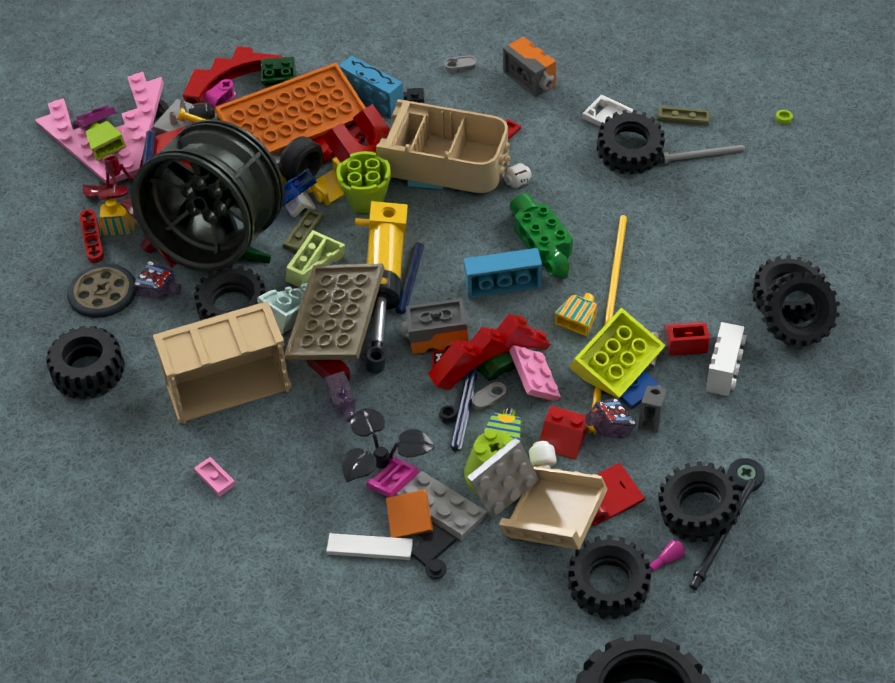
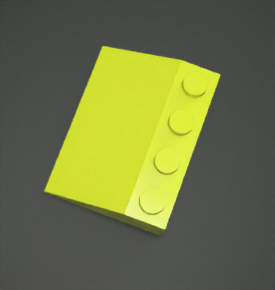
(617, 354)

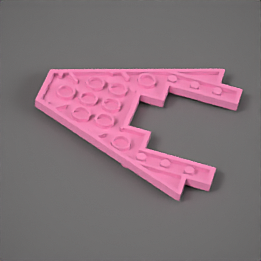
(134, 130)

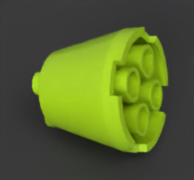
(364, 179)
(483, 449)

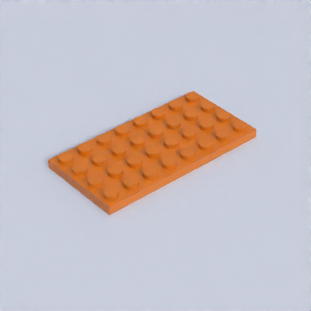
(295, 108)

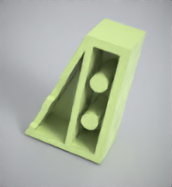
(314, 251)

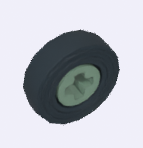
(747, 466)

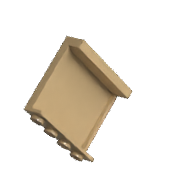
(556, 508)

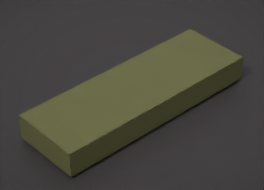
(683, 115)
(299, 234)

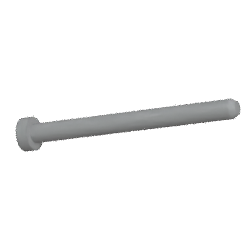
(701, 153)

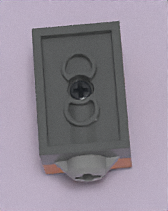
(529, 66)
(435, 325)

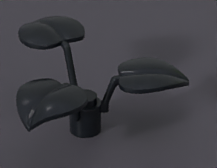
(361, 464)

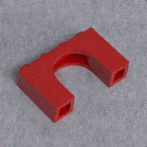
(371, 125)

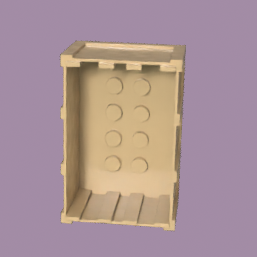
(223, 361)

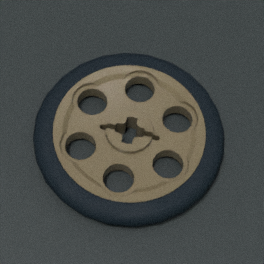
(108, 306)

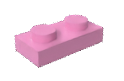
(214, 476)

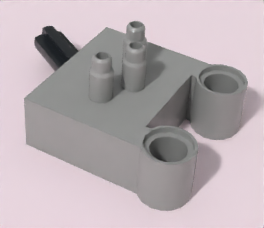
(168, 120)

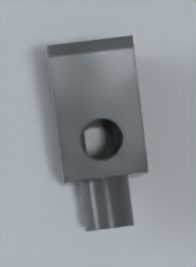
(653, 398)

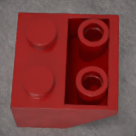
(687, 338)

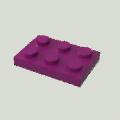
(96, 115)

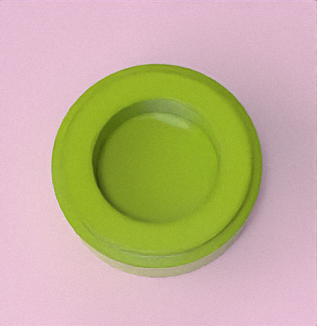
(784, 117)

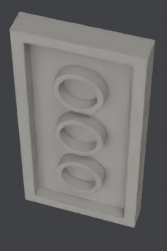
(446, 506)

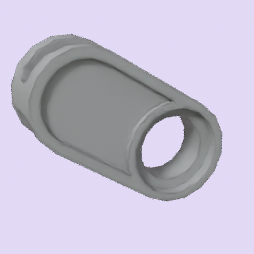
(462, 64)
(486, 398)

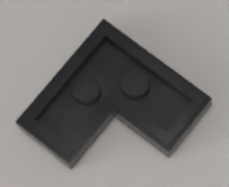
(434, 544)

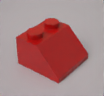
(564, 431)

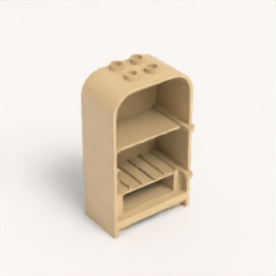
(446, 147)

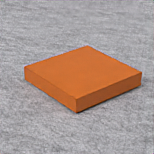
(409, 514)

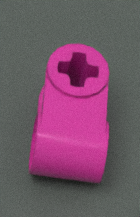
(220, 94)

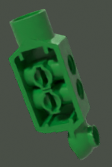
(542, 230)

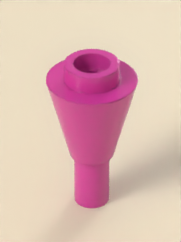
(672, 552)

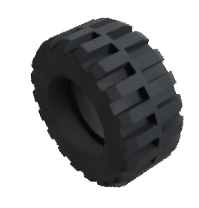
(90, 379)

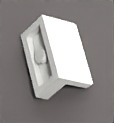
(299, 203)

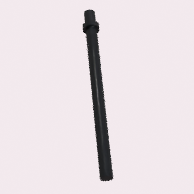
(700, 574)

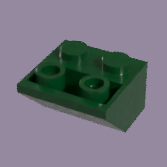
(277, 70)

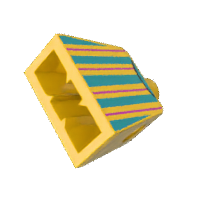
(115, 219)
(577, 314)

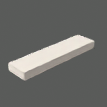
(369, 546)

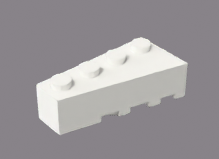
(725, 358)

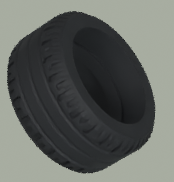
(300, 155)

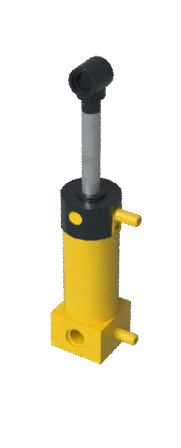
(385, 246)

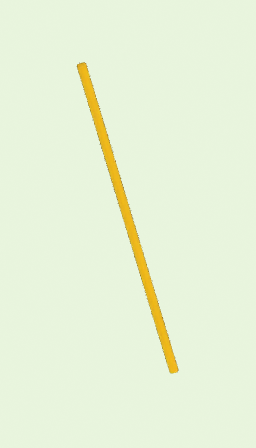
(612, 292)

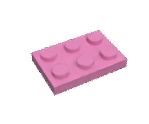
(534, 373)

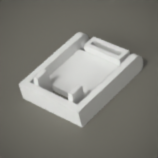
(610, 107)

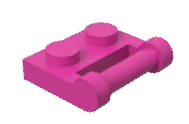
(393, 477)

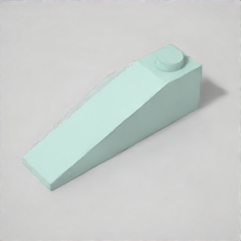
(284, 305)

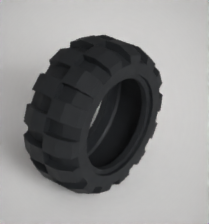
(641, 660)

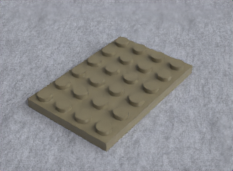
(335, 312)

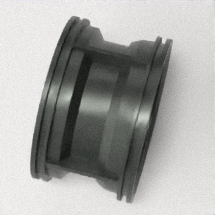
(193, 208)

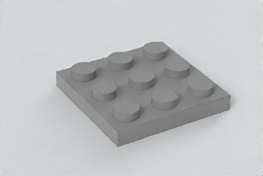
(503, 478)

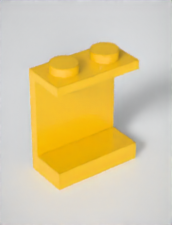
(327, 187)

